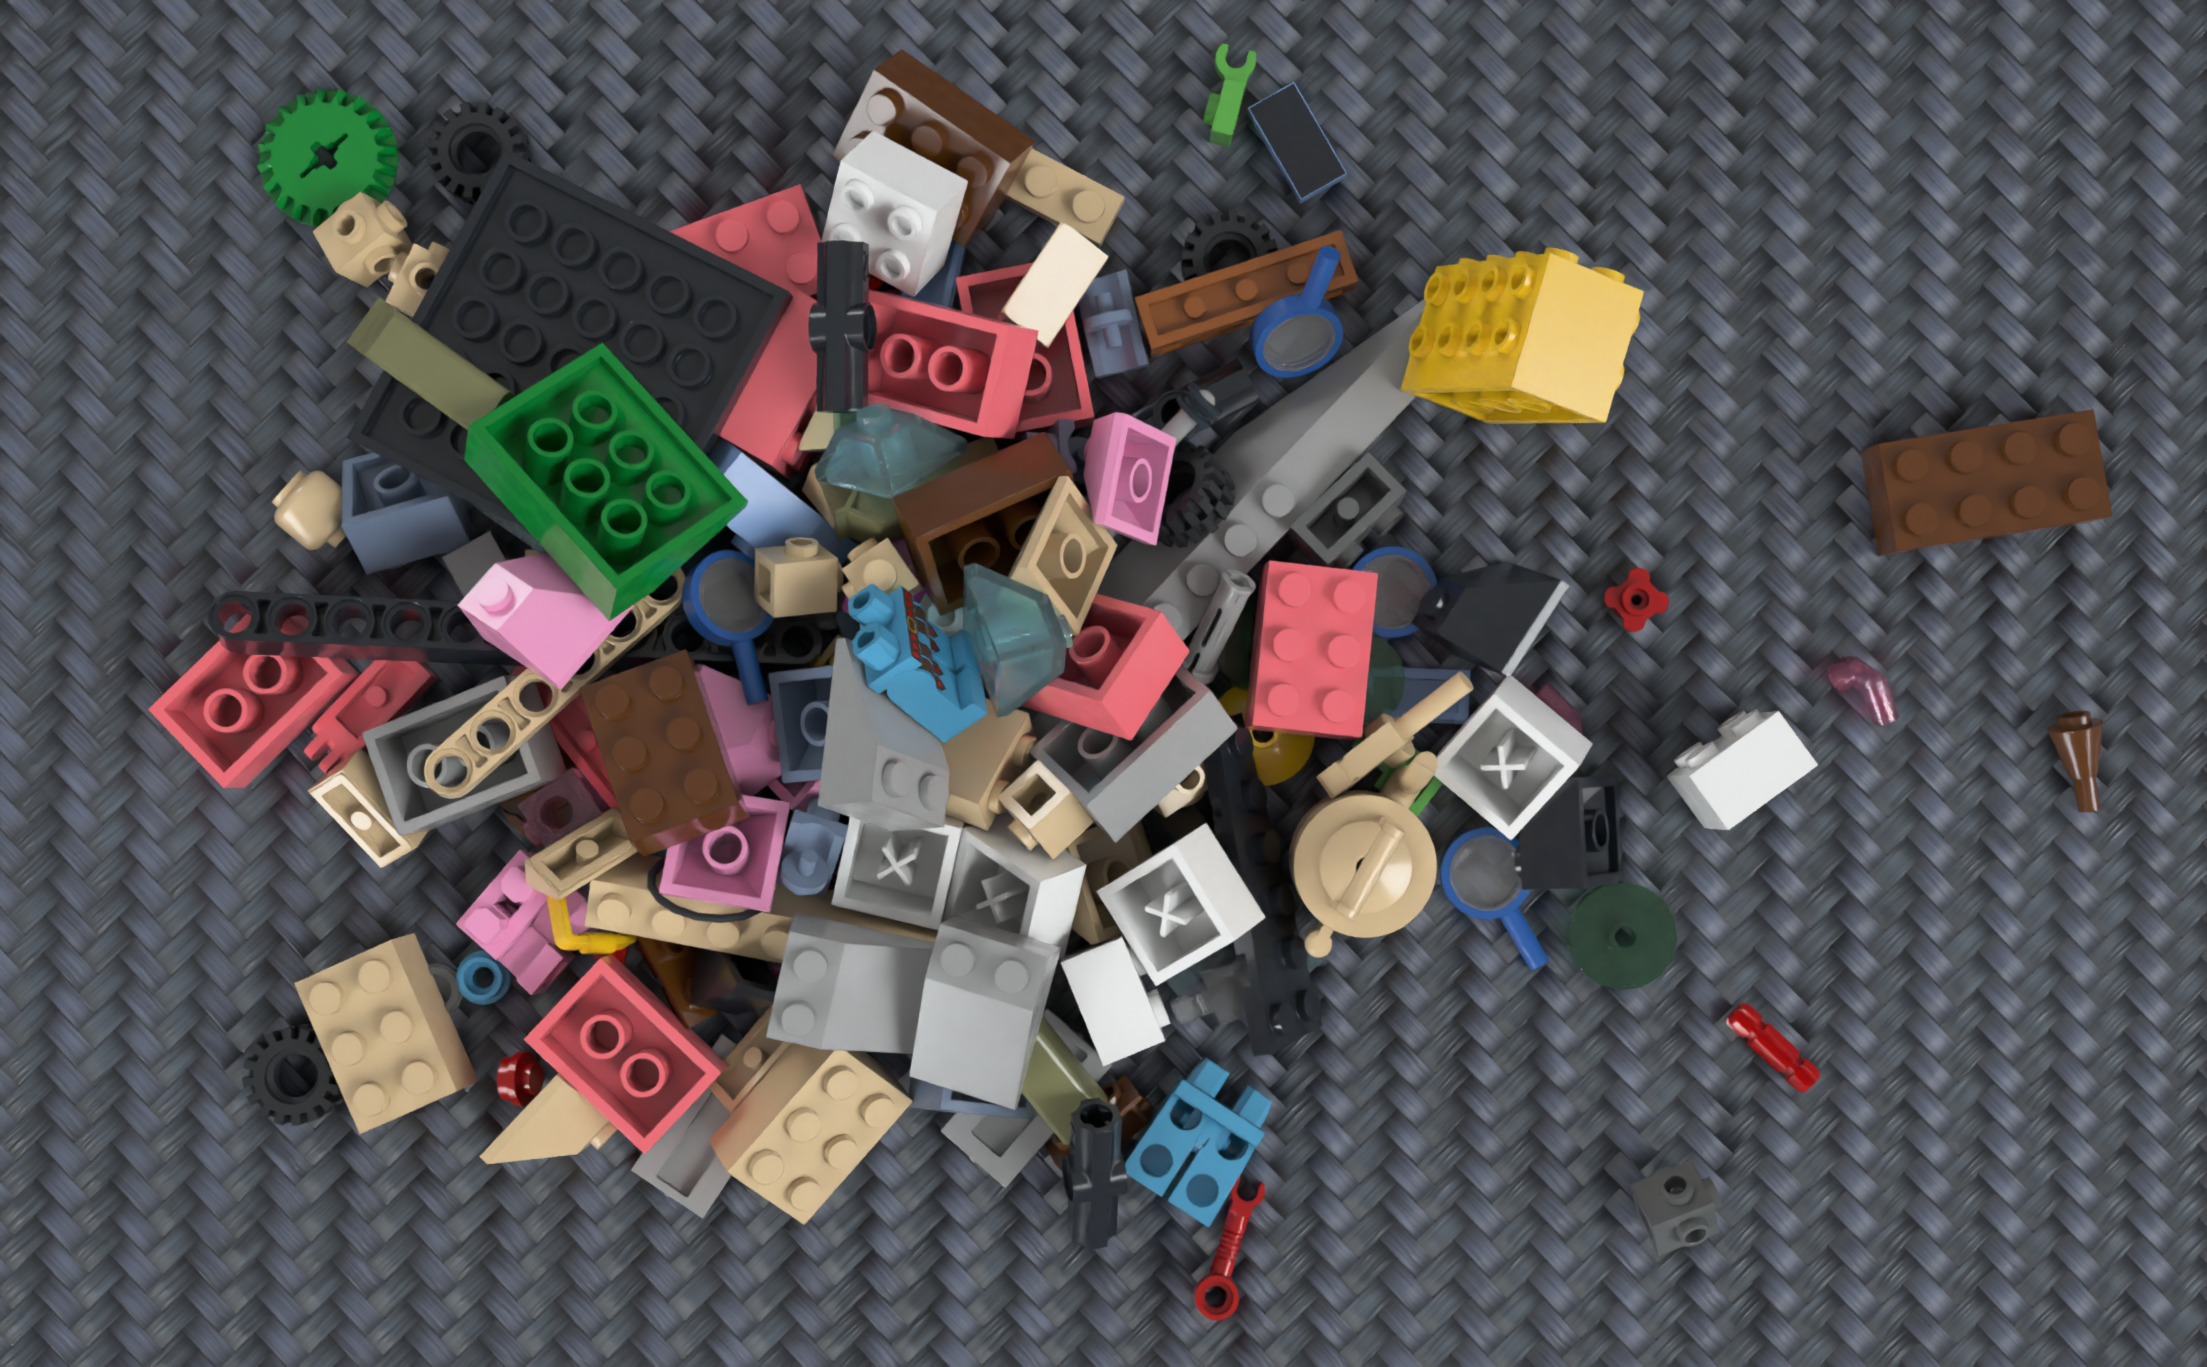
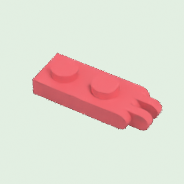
(374, 698)

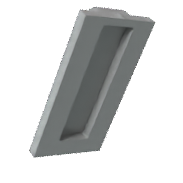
(1008, 1144)
(683, 1159)

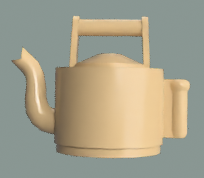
(1397, 863)

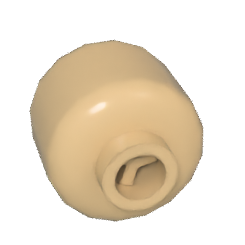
(311, 510)

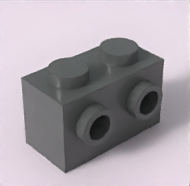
(1346, 513)

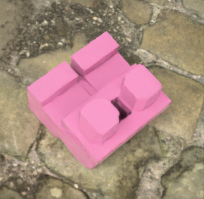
(503, 926)

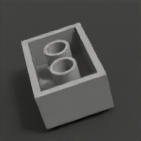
(404, 744)
(1127, 778)

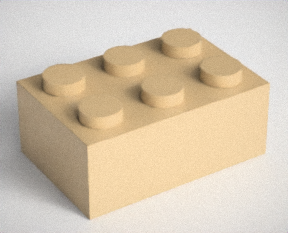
(386, 1032)
(809, 1126)

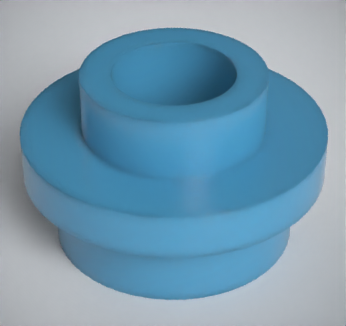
(470, 987)

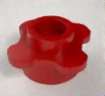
(1635, 615)

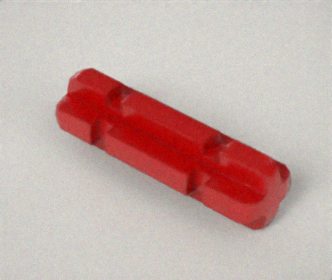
(1773, 1047)

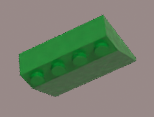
(602, 479)

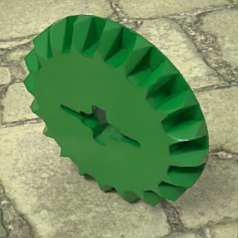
(329, 119)

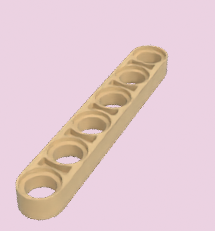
(525, 723)

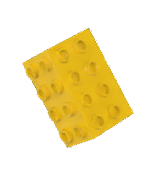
(1523, 339)

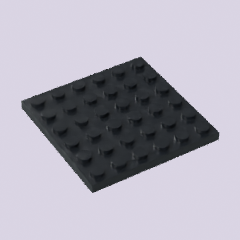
(547, 279)

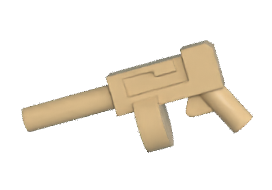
(1390, 738)

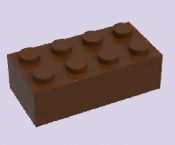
(1986, 482)

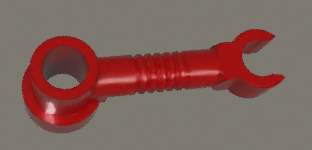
(1224, 1260)

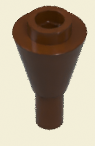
(2079, 746)

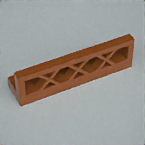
(1235, 295)

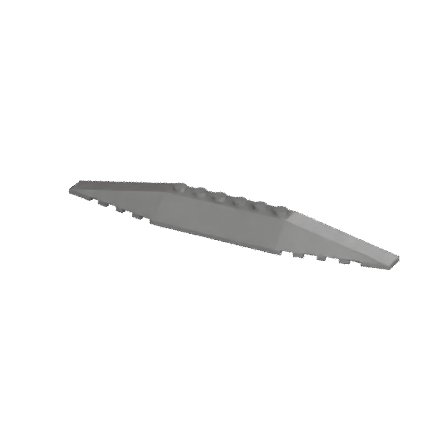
(1278, 472)

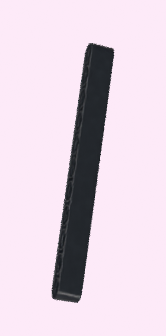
(441, 617)

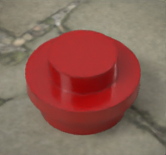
(519, 1078)

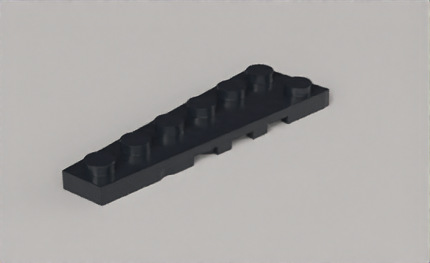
(1281, 995)

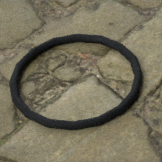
(686, 912)

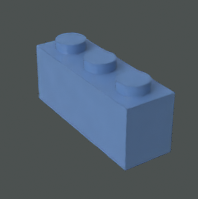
(771, 510)

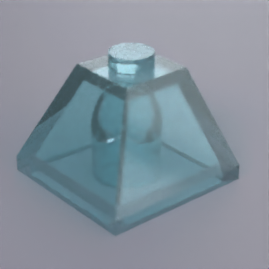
(886, 451)
(1012, 637)

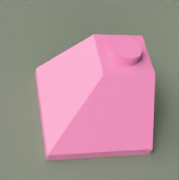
(1128, 475)
(538, 616)
(746, 731)
(732, 863)

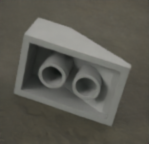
(878, 757)
(849, 987)
(982, 1010)

